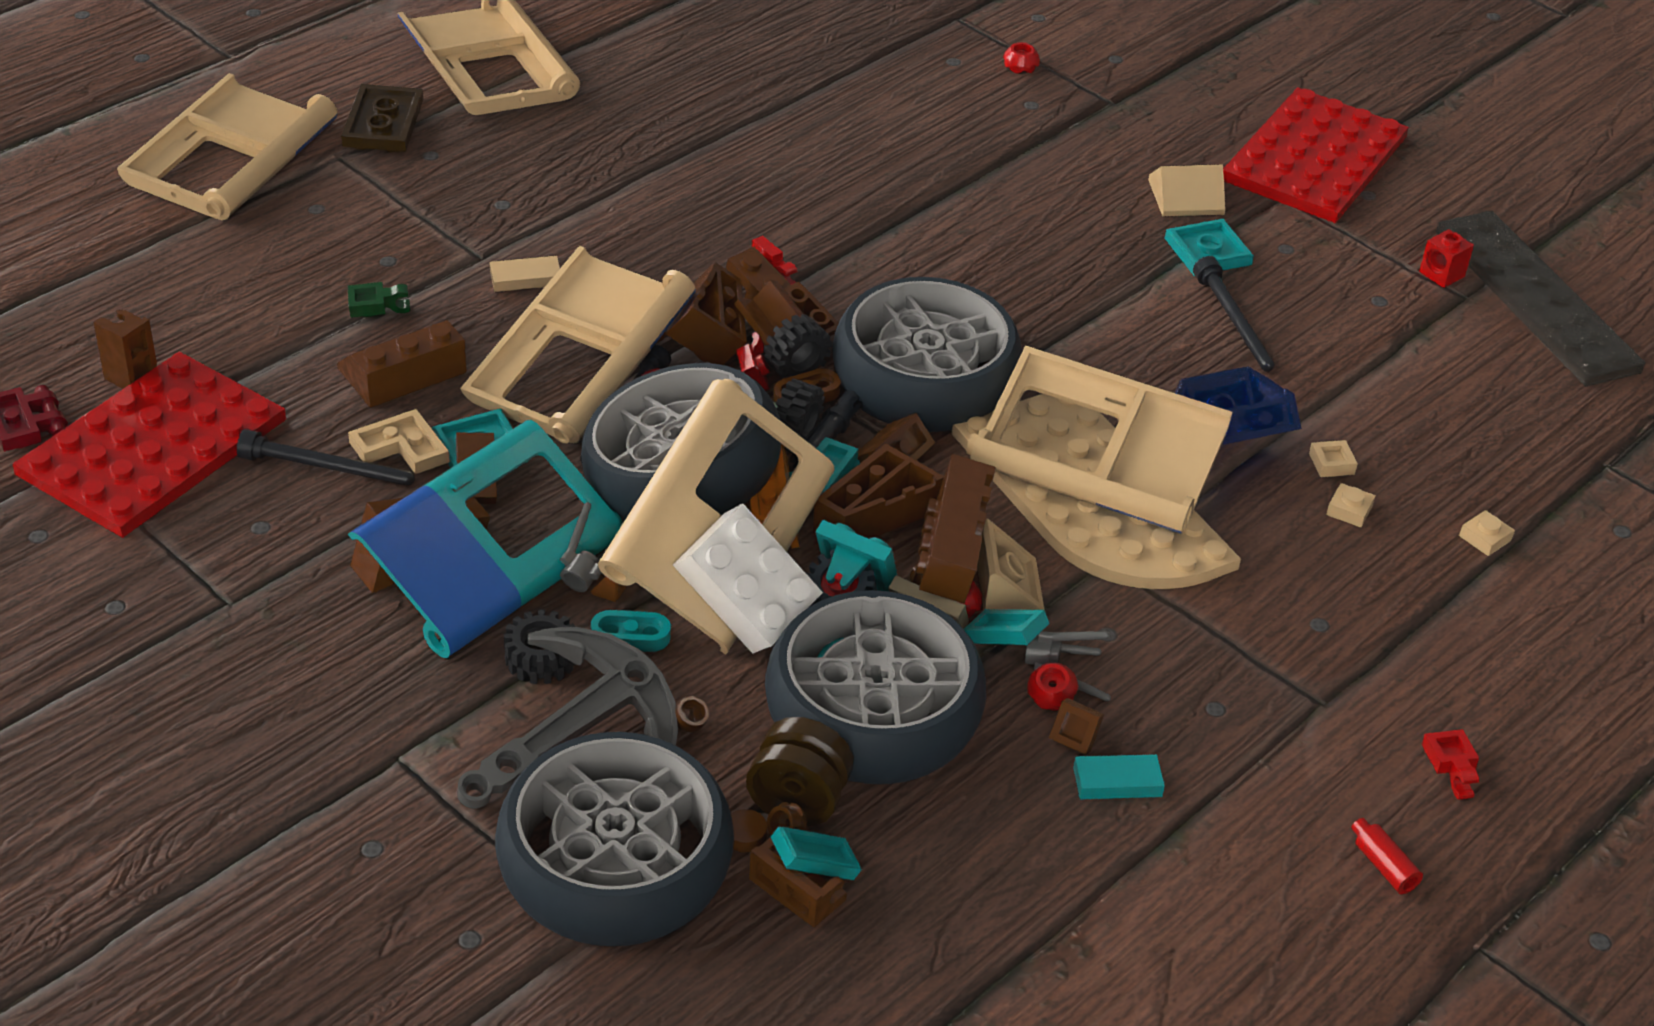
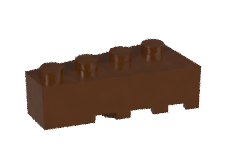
(954, 529)

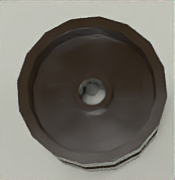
(800, 765)

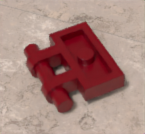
(18, 424)

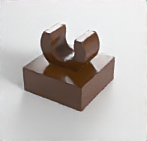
(1076, 726)

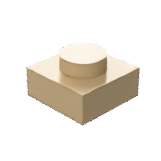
(1333, 458)
(1350, 505)
(1486, 533)

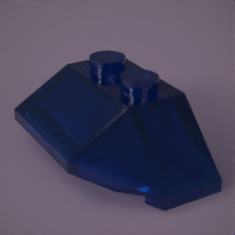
(1256, 402)

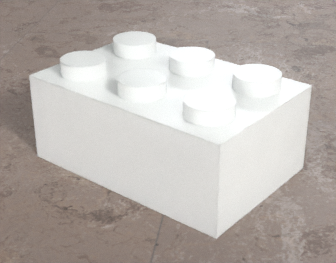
(747, 578)

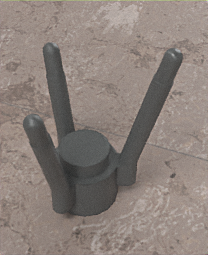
(580, 568)
(1048, 648)

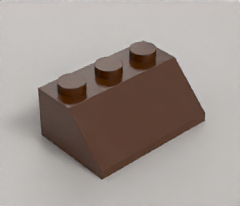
(406, 363)

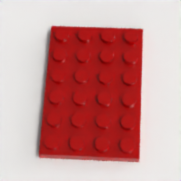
(1315, 154)
(148, 443)

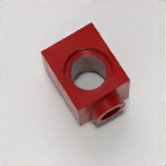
(1446, 258)

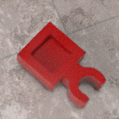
(775, 257)

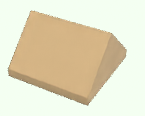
(1189, 190)
(1007, 573)

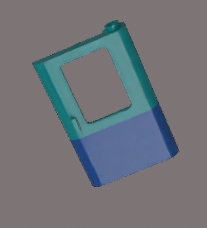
(452, 562)

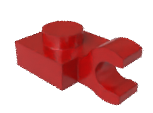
(753, 362)
(1453, 754)

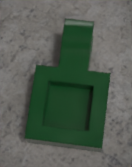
(372, 299)

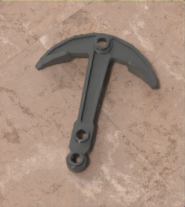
(597, 702)

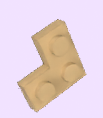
(404, 435)

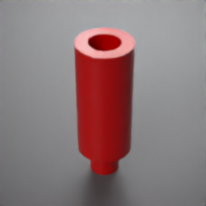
(1386, 856)

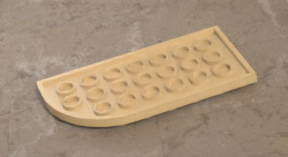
(1087, 534)

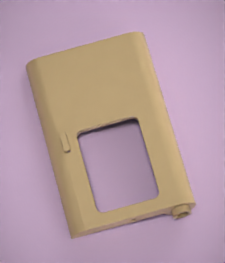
(673, 517)

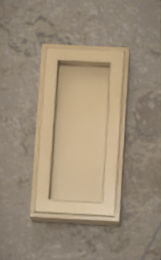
(523, 273)

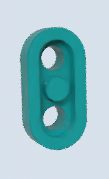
(640, 629)

